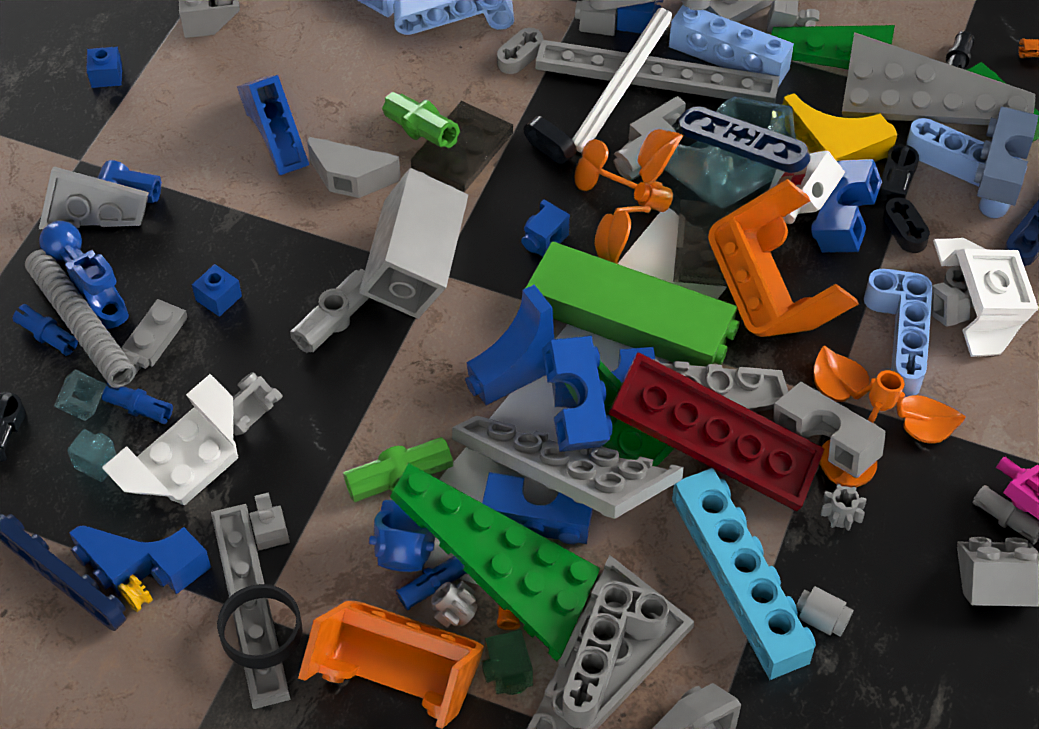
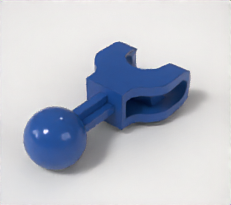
(87, 271)

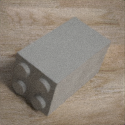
(414, 243)

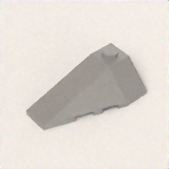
(703, 709)

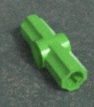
(421, 120)
(391, 463)

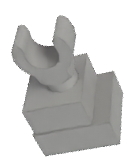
(785, 13)
(950, 304)
(268, 523)

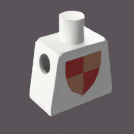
(815, 180)

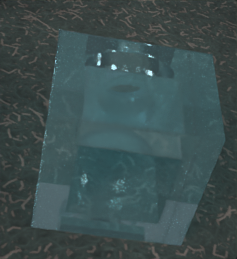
(86, 388)
(91, 453)

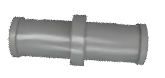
(1007, 513)

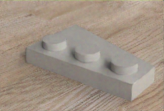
(91, 201)

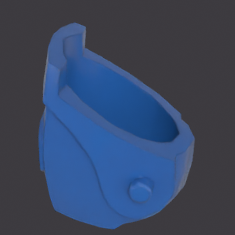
(399, 540)

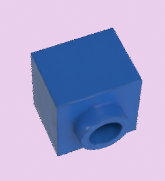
(104, 67)
(216, 290)

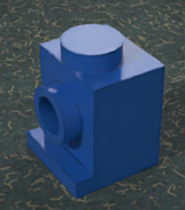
(546, 226)

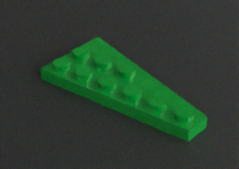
(510, 562)

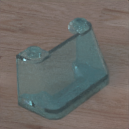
(723, 176)

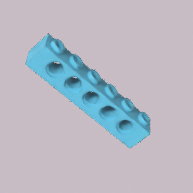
(775, 652)

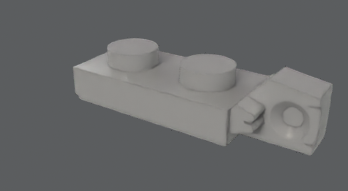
(154, 334)

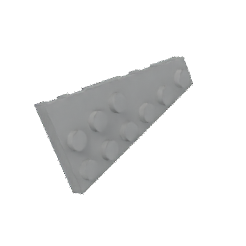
(916, 87)
(585, 475)
(633, 664)

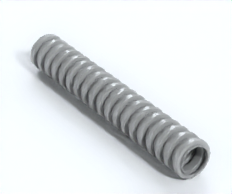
(80, 319)

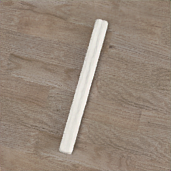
(622, 78)

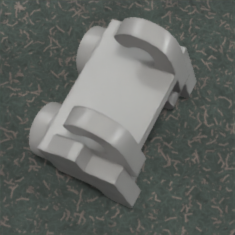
(252, 402)

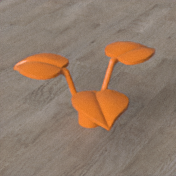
(650, 194)
(924, 417)

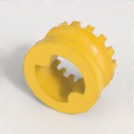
(134, 593)

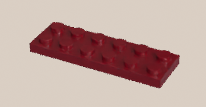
(717, 431)

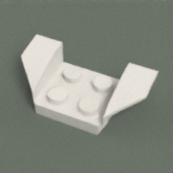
(997, 290)
(187, 453)

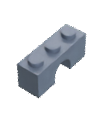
(1003, 174)

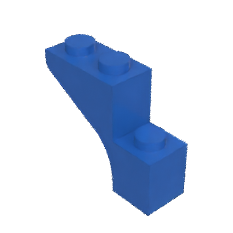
(171, 561)

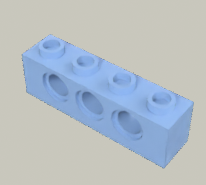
(729, 43)

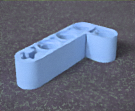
(421, 15)
(953, 154)
(910, 299)

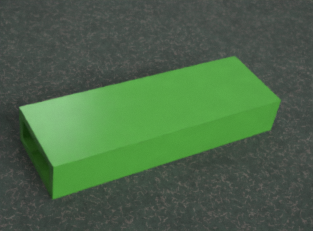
(634, 307)

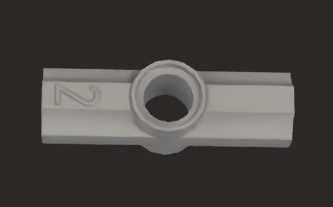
(331, 313)

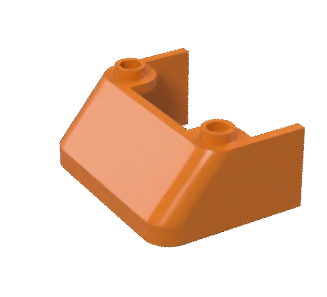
(743, 251)
(394, 653)

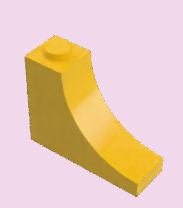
(842, 137)

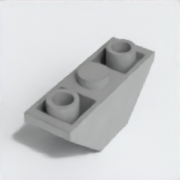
(351, 168)

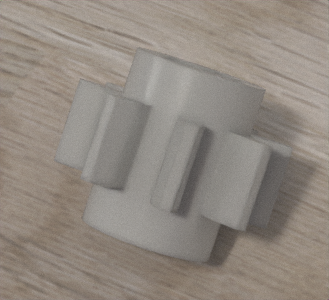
(843, 507)
(454, 604)

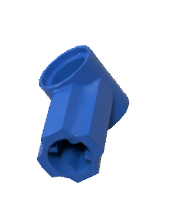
(119, 173)

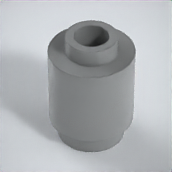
(824, 611)

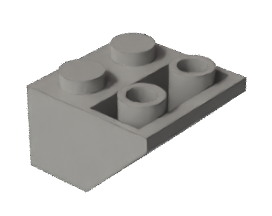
(206, 16)
(999, 572)

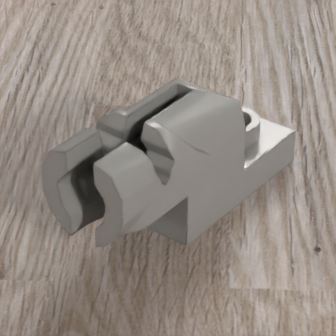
(664, 117)

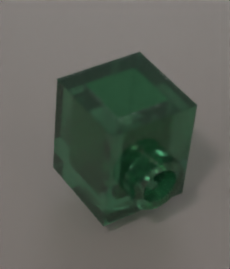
(507, 663)

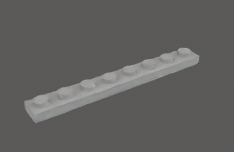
(657, 72)

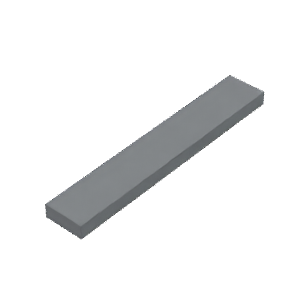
(253, 618)

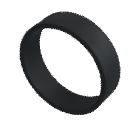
(255, 592)

